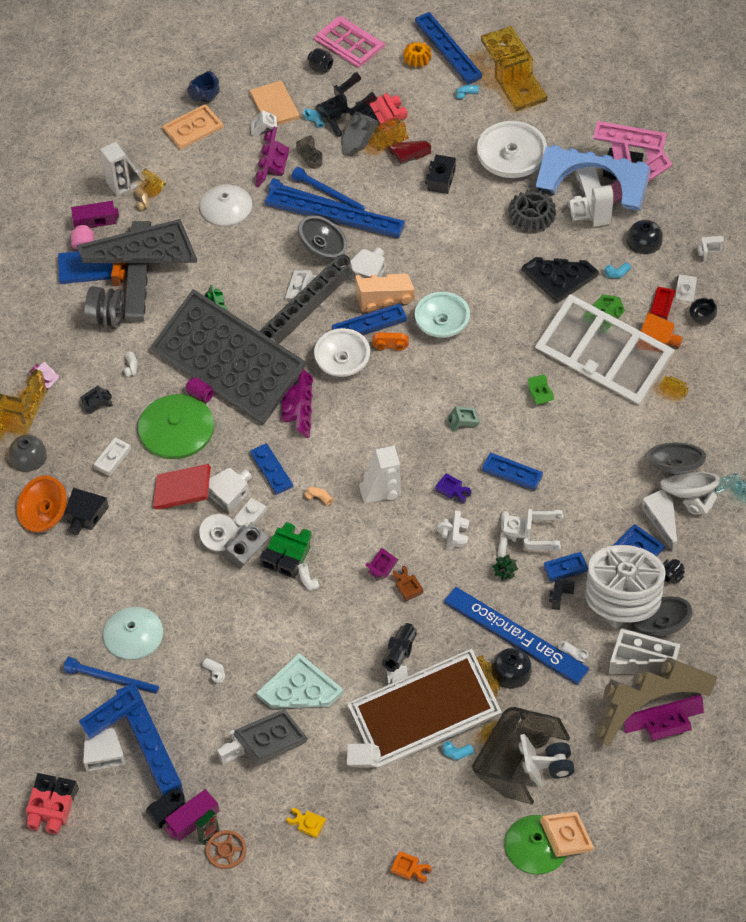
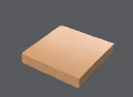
(566, 834)

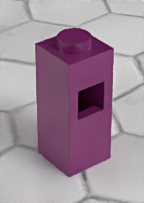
(95, 214)
(184, 819)

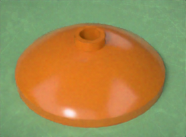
(41, 503)

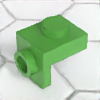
(539, 389)

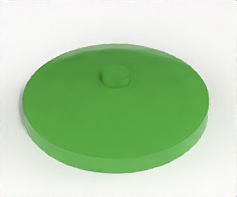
(176, 426)

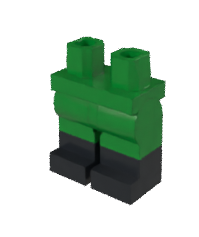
(286, 550)

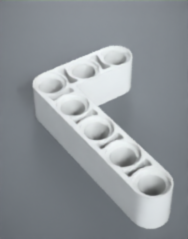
(598, 197)

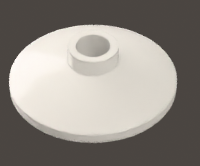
(217, 524)

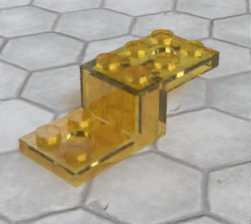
(513, 68)
(19, 413)

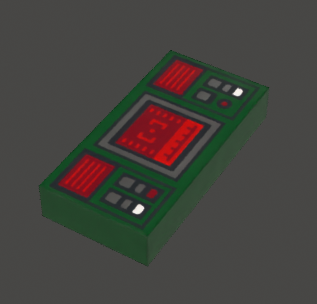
(207, 826)

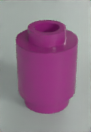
(199, 389)

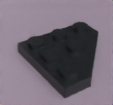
(559, 276)

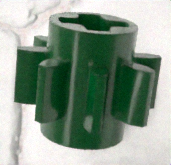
(503, 572)

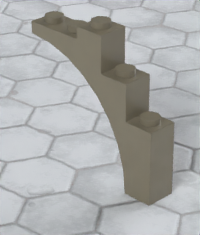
(647, 686)

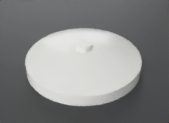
(511, 149)

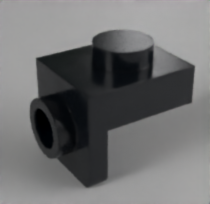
(560, 587)

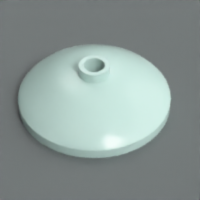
(440, 307)
(136, 641)

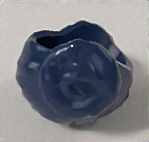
(204, 87)

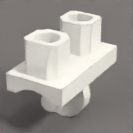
(451, 528)

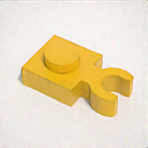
(309, 823)

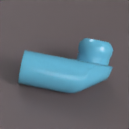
(315, 116)

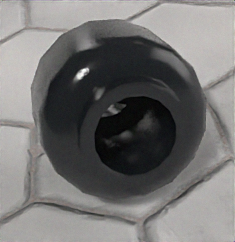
(320, 60)

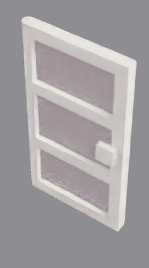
(605, 349)

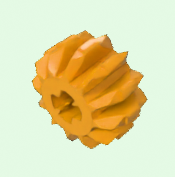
(417, 54)

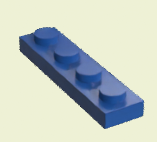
(375, 320)

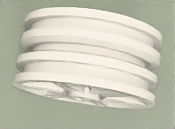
(624, 583)

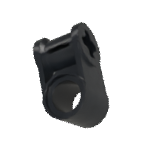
(165, 806)

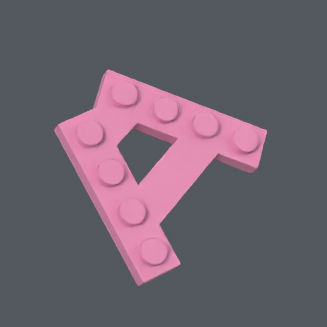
(625, 136)

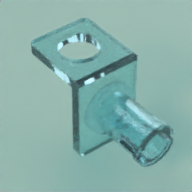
(736, 483)

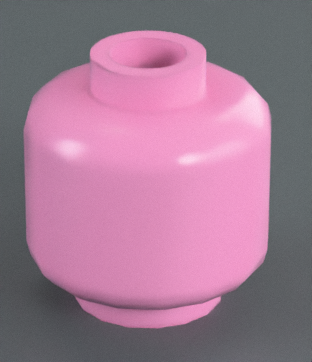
(81, 235)

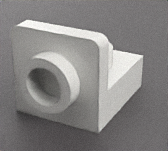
(261, 122)
(579, 208)
(230, 750)

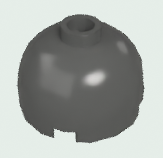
(27, 453)

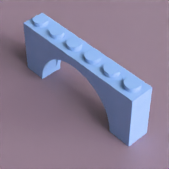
(560, 163)

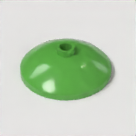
(526, 852)

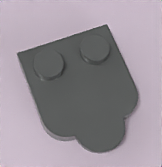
(358, 133)

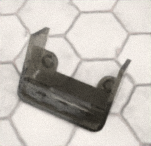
(502, 752)

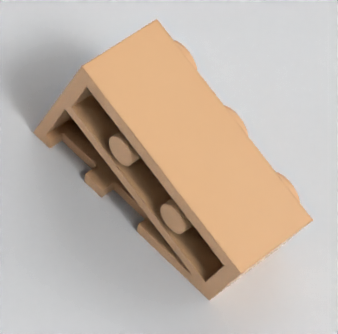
(383, 292)

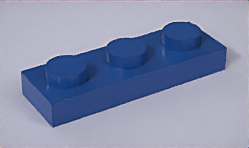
(271, 469)
(512, 471)
(110, 712)

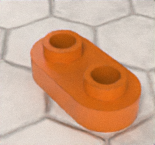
(385, 340)

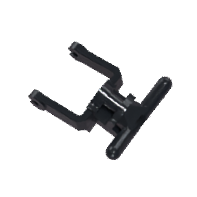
(338, 105)

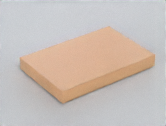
(275, 100)
(192, 126)

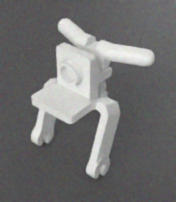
(518, 527)

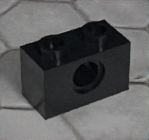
(441, 174)

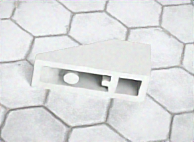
(661, 513)

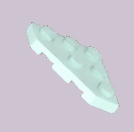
(299, 686)

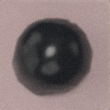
(705, 307)

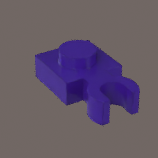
(451, 487)

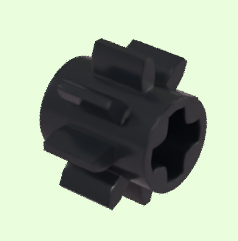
(673, 570)

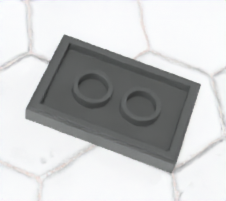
(270, 736)

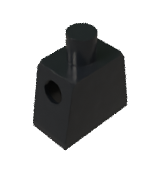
(84, 510)

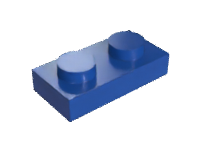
(565, 566)

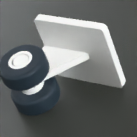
(556, 760)

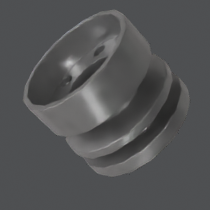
(104, 306)

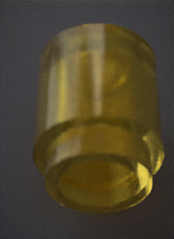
(674, 387)

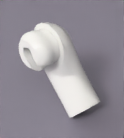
(132, 361)
(305, 577)
(578, 654)
(217, 670)

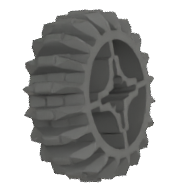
(530, 215)

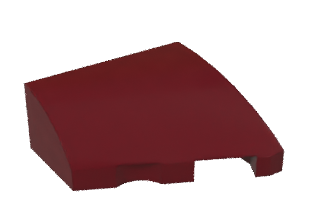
(410, 149)

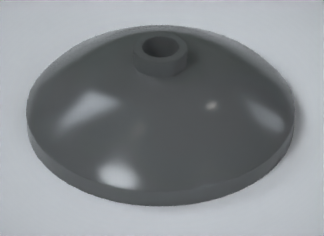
(321, 237)
(676, 457)
(670, 618)

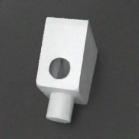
(368, 263)
(229, 488)
(102, 751)

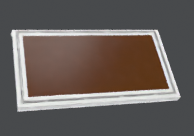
(425, 707)

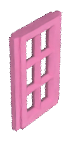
(340, 51)

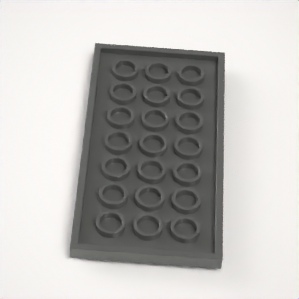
(228, 356)

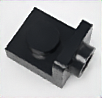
(96, 398)

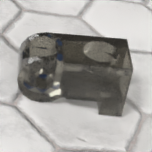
(309, 153)

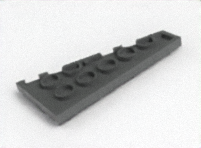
(152, 244)

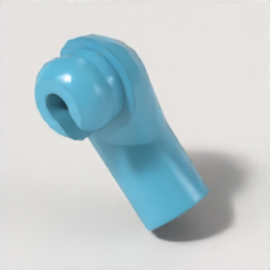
(468, 89)
(610, 272)
(456, 753)

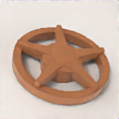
(226, 849)

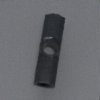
(399, 647)

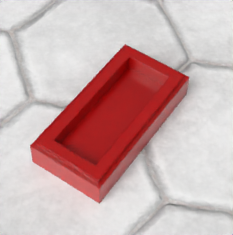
(662, 302)

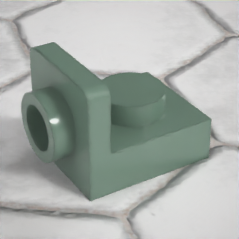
(463, 417)

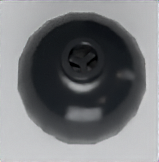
(645, 237)
(511, 668)

